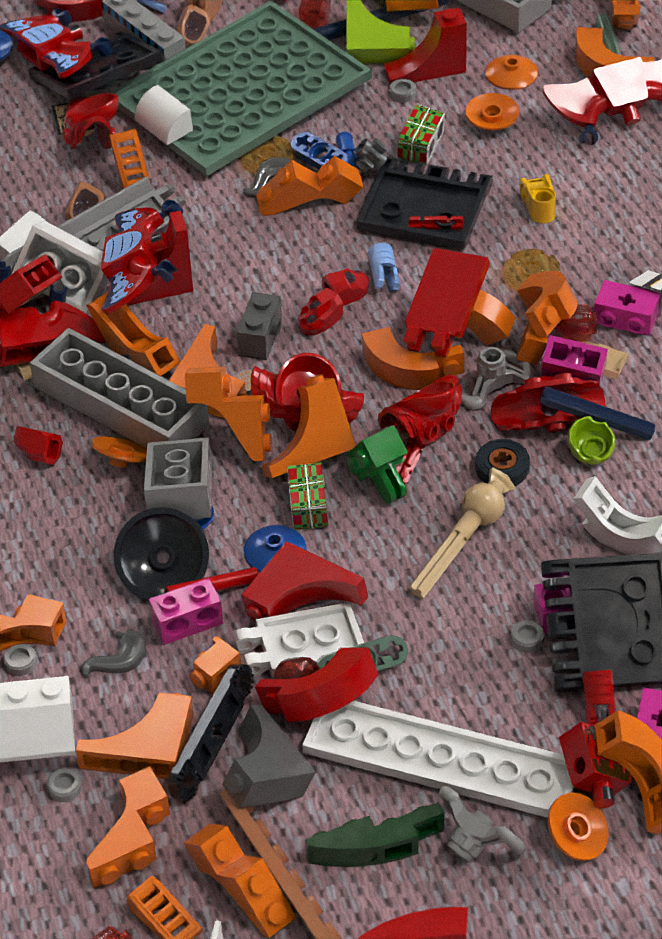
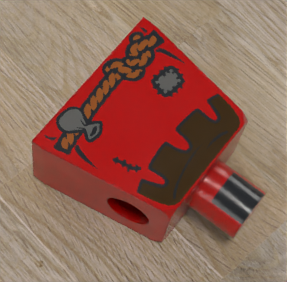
(588, 769)

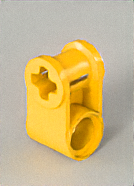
(539, 198)

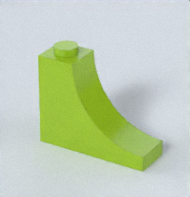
(373, 39)

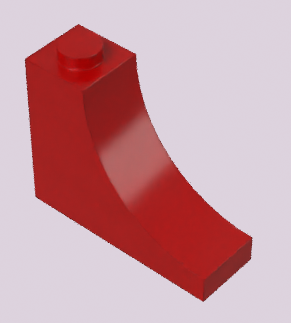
(438, 55)
(179, 256)
(300, 578)

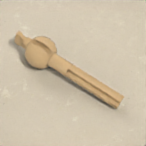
(481, 506)

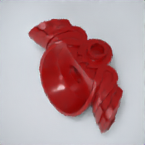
(90, 111)
(283, 393)
(522, 406)
(426, 412)

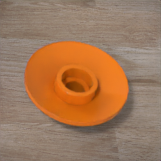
(511, 72)
(492, 111)
(120, 450)
(588, 825)

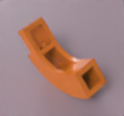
(592, 52)
(547, 300)
(490, 319)
(405, 367)
(640, 752)

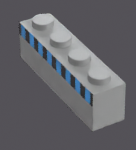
(143, 25)

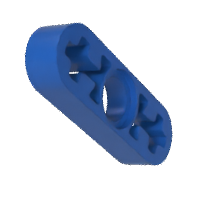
(317, 146)

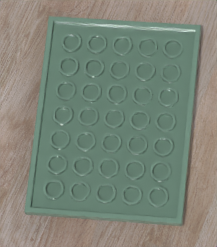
(247, 84)

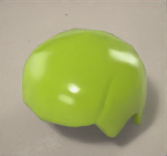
(591, 441)

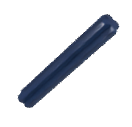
(581, 408)

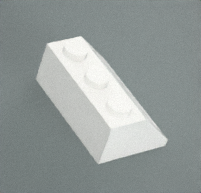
(72, 257)
(36, 719)

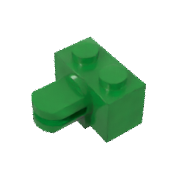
(377, 459)

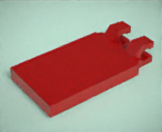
(445, 299)

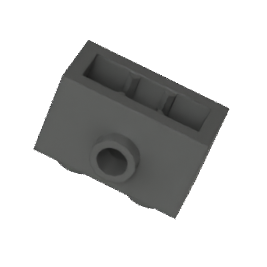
(259, 326)

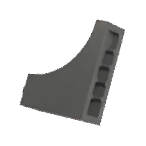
(271, 769)

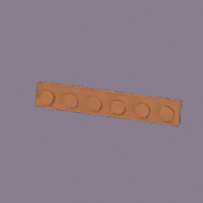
(275, 859)

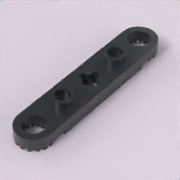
(210, 732)

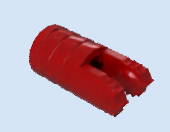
(598, 691)

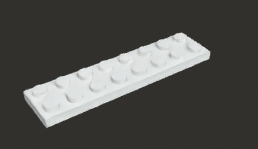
(440, 756)

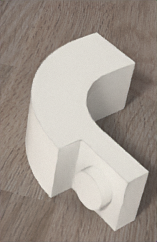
(615, 525)

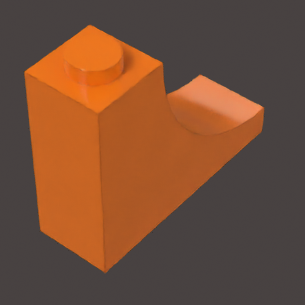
(201, 355)
(321, 428)
(151, 742)

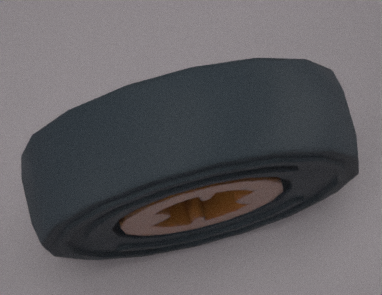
(503, 450)

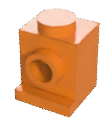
(213, 664)

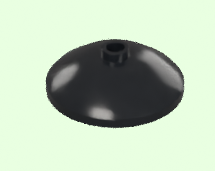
(154, 533)

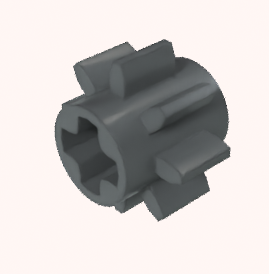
(370, 155)

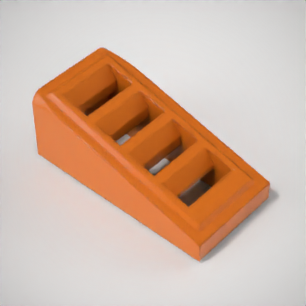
(120, 162)
(531, 347)
(148, 898)

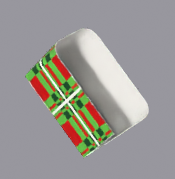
(418, 132)
(307, 491)

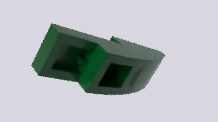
(364, 844)

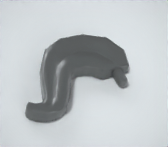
(265, 173)
(129, 656)

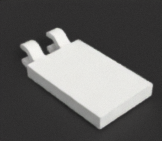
(298, 634)

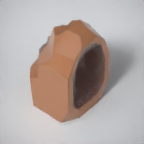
(193, 24)
(82, 198)

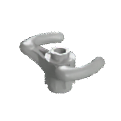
(494, 373)
(475, 830)

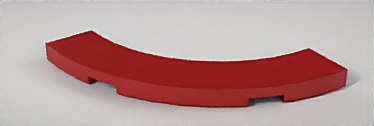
(424, 924)

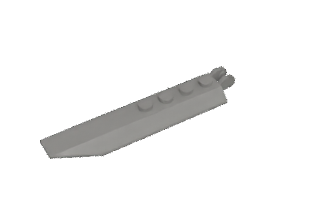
(99, 222)

